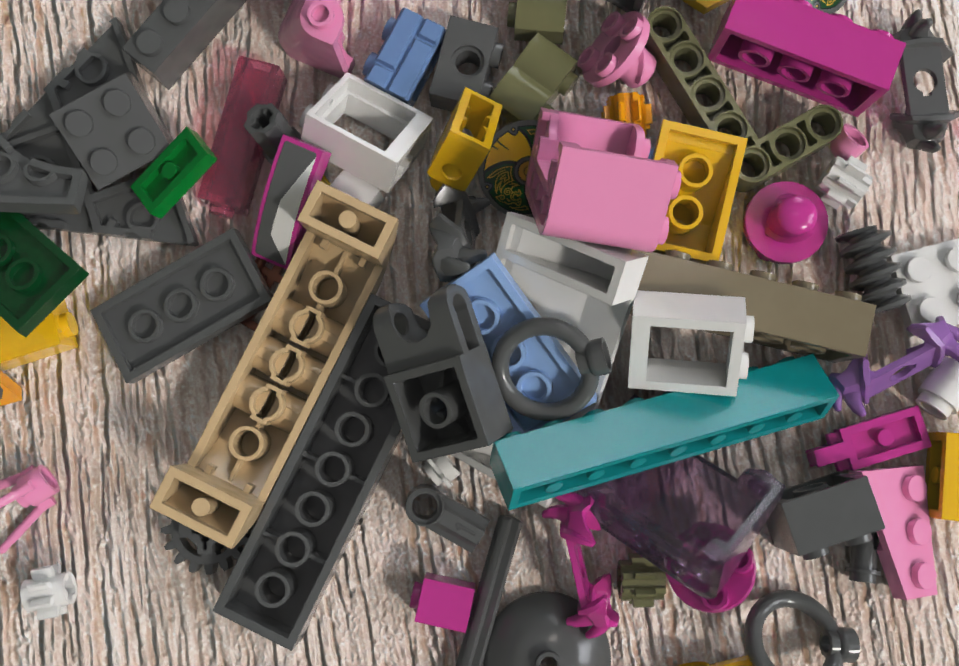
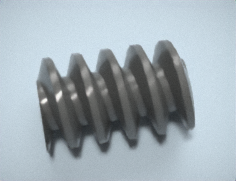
(873, 268)

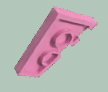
(906, 541)

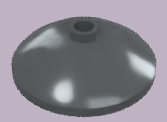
(537, 629)

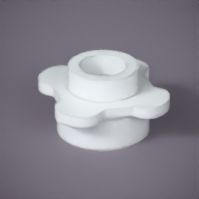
(441, 470)

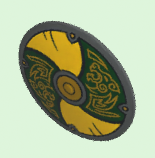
(506, 167)

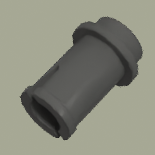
(864, 561)

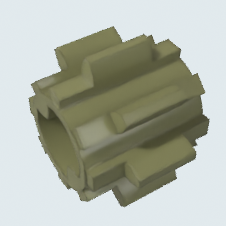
(640, 581)

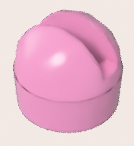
(849, 143)

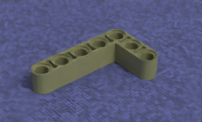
(725, 111)

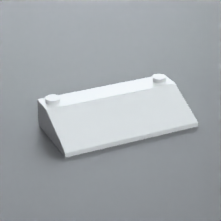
(568, 282)

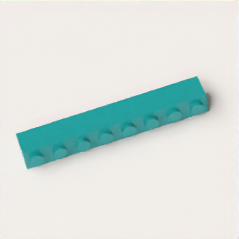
(657, 431)

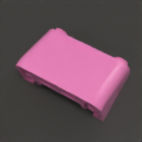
(315, 36)

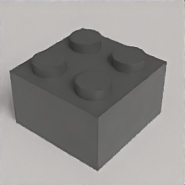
(113, 129)
(825, 514)

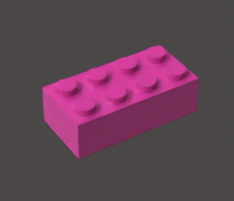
(808, 52)

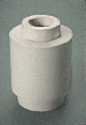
(941, 390)

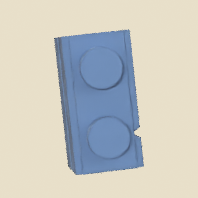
(406, 56)

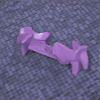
(860, 383)

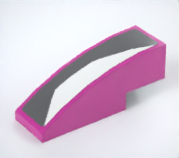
(287, 189)

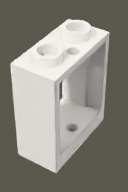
(377, 110)
(689, 312)

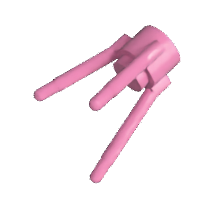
(33, 487)

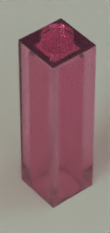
(233, 178)

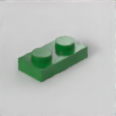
(173, 173)

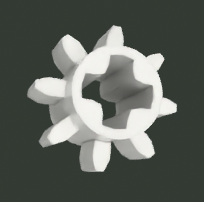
(48, 591)

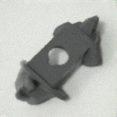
(925, 116)
(456, 232)

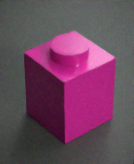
(443, 601)

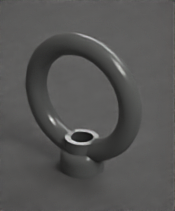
(591, 358)
(836, 643)

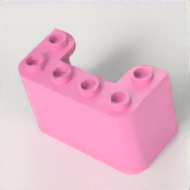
(596, 183)

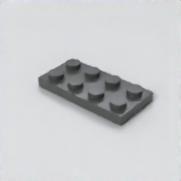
(182, 306)

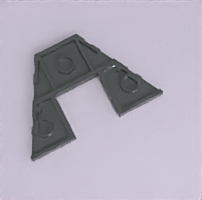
(114, 209)

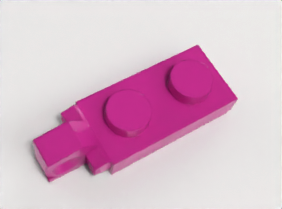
(872, 440)

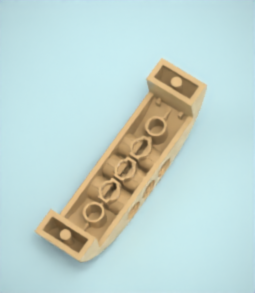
(282, 368)

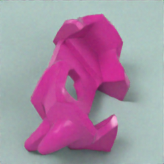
(594, 597)

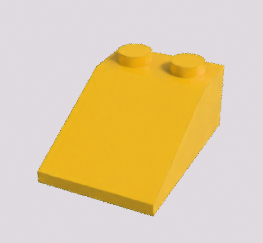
(709, 179)

